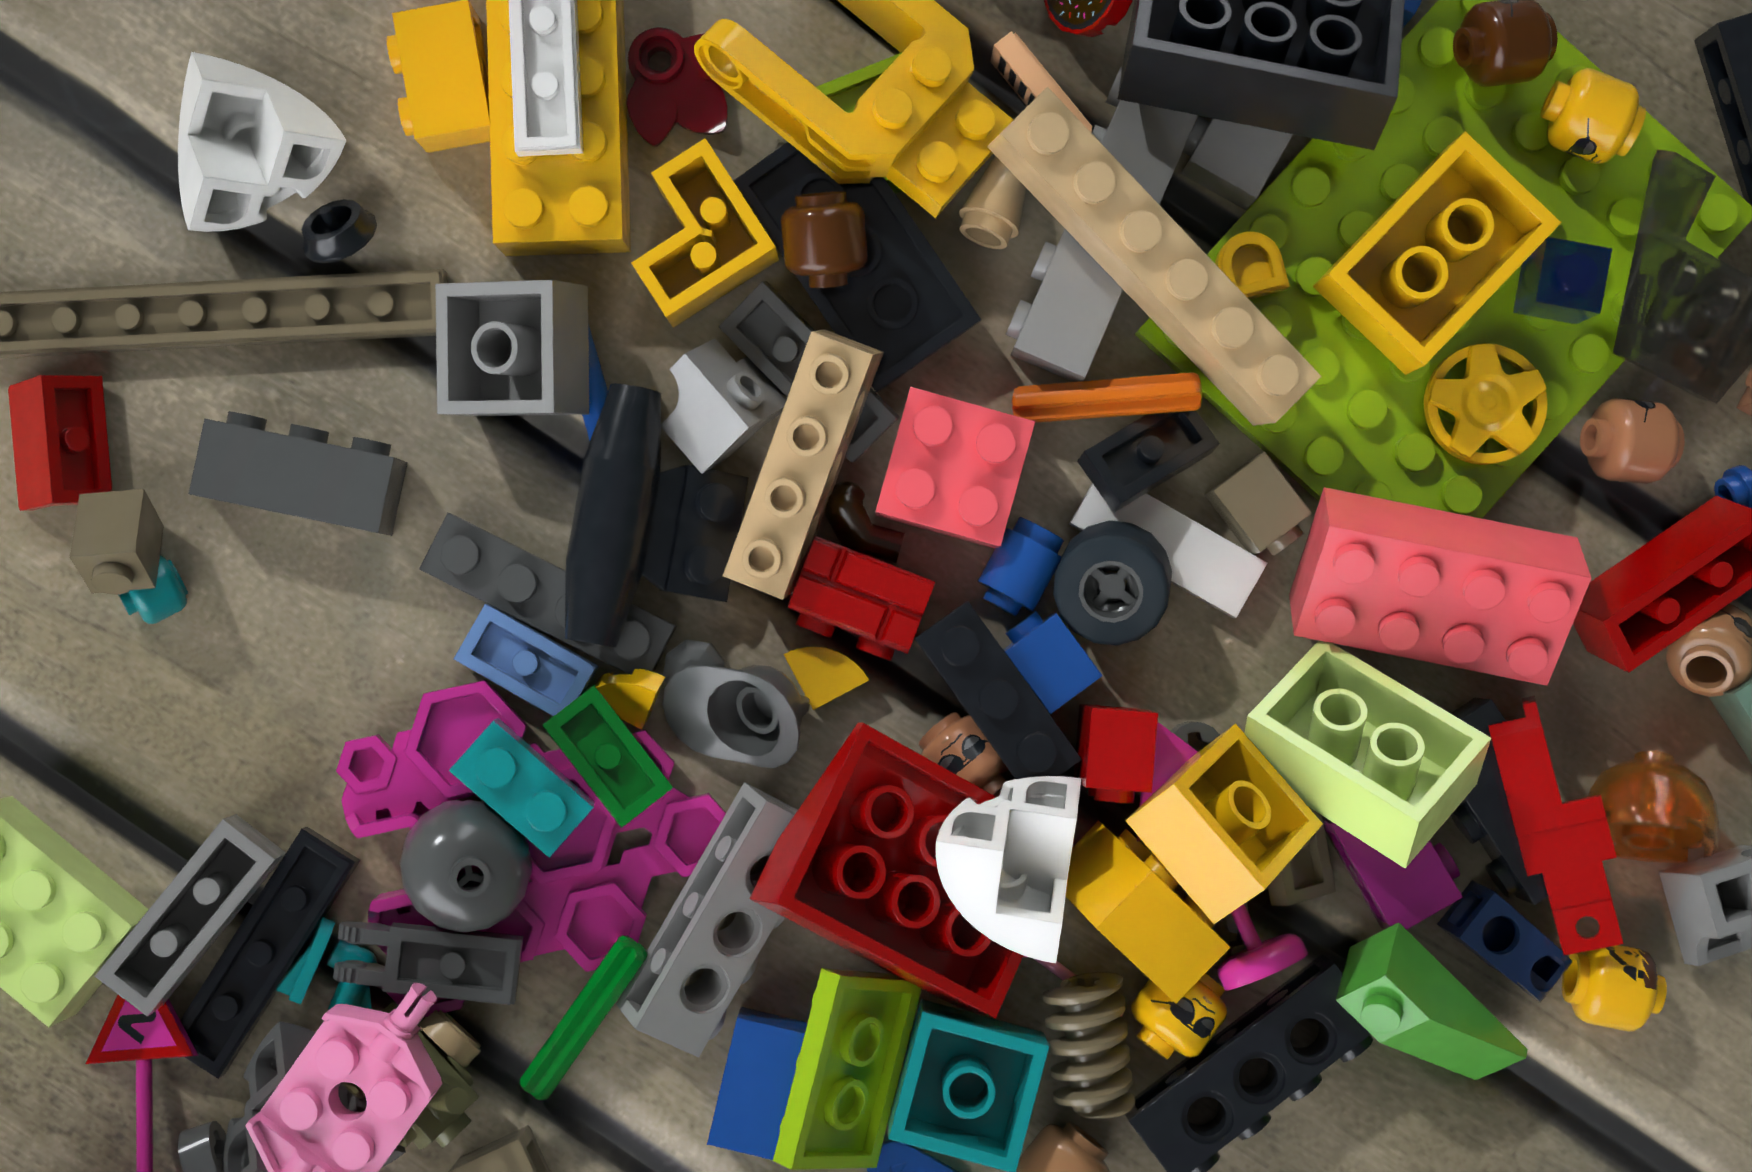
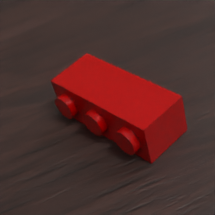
(1668, 585)

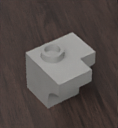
(719, 404)
(1711, 904)

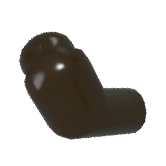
(854, 526)

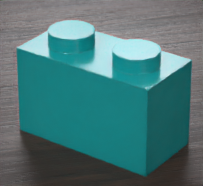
(522, 787)

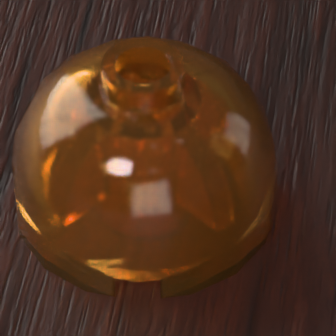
(1657, 809)

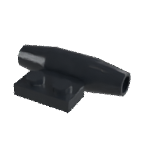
(643, 521)

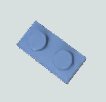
(524, 661)

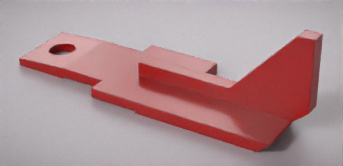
(1556, 836)

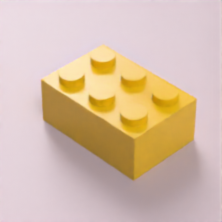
(1437, 254)

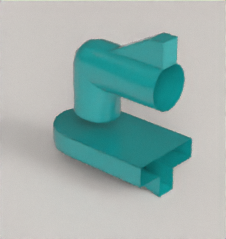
(300, 976)

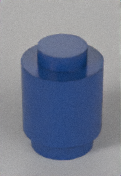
(1021, 567)

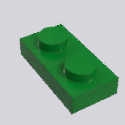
(607, 756)

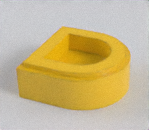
(1253, 264)

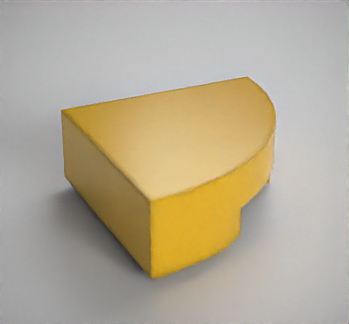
(824, 673)
(631, 694)

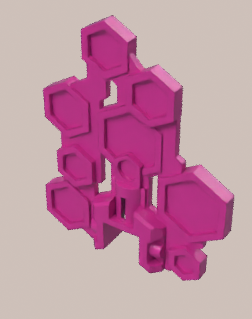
(574, 894)

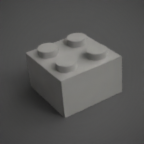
(512, 348)

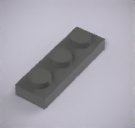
(775, 341)

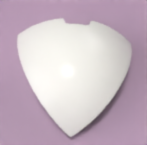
(247, 145)
(1011, 862)

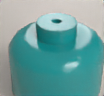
(161, 601)

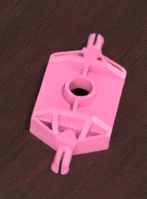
(380, 1052)

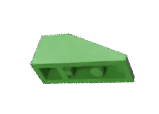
(1421, 1008)

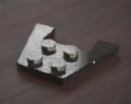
(1681, 306)

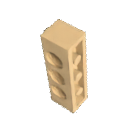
(802, 462)

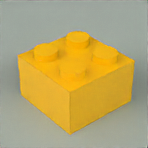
(1225, 824)

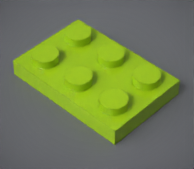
(847, 1070)

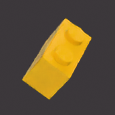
(443, 75)

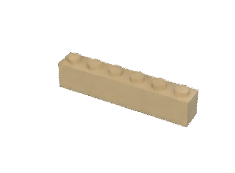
(1153, 260)

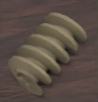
(1092, 1045)

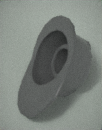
(736, 713)

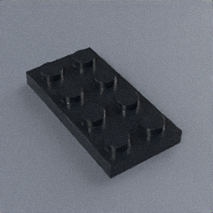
(903, 293)

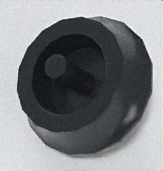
(337, 231)

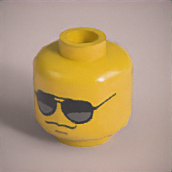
(1593, 116)
(1183, 1025)

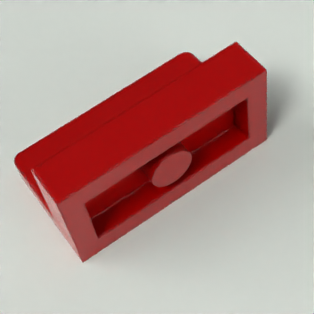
(59, 439)

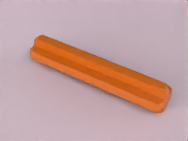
(1108, 397)

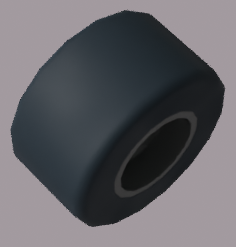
(1100, 603)

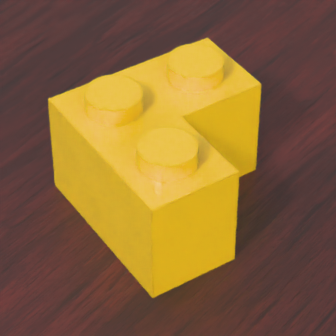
(719, 239)
(1134, 906)

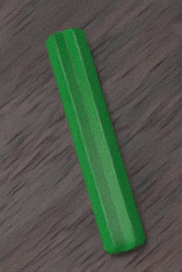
(583, 1017)

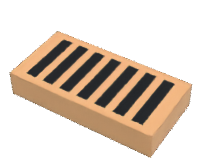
(1027, 74)

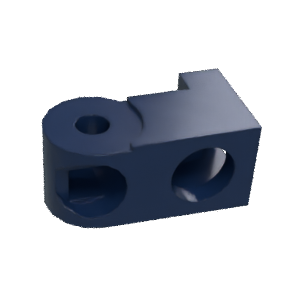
(1505, 940)

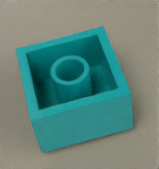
(968, 1086)

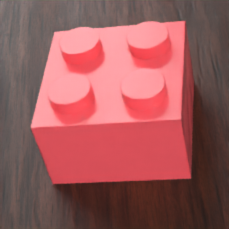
(954, 468)

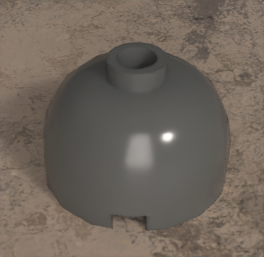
(455, 838)

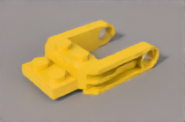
(912, 125)

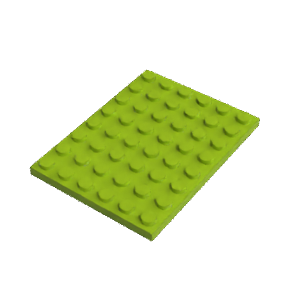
(1364, 417)

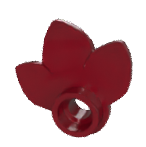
(675, 95)

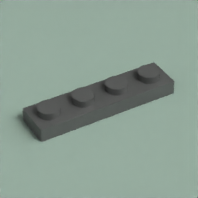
(534, 592)

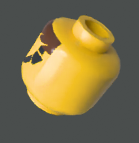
(1614, 987)

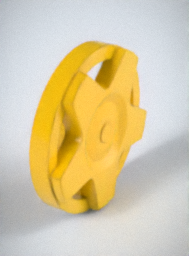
(1486, 403)

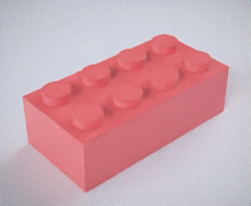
(1437, 586)

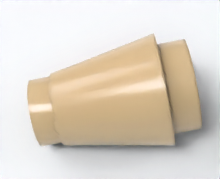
(993, 208)

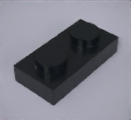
(1146, 455)

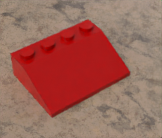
(867, 876)

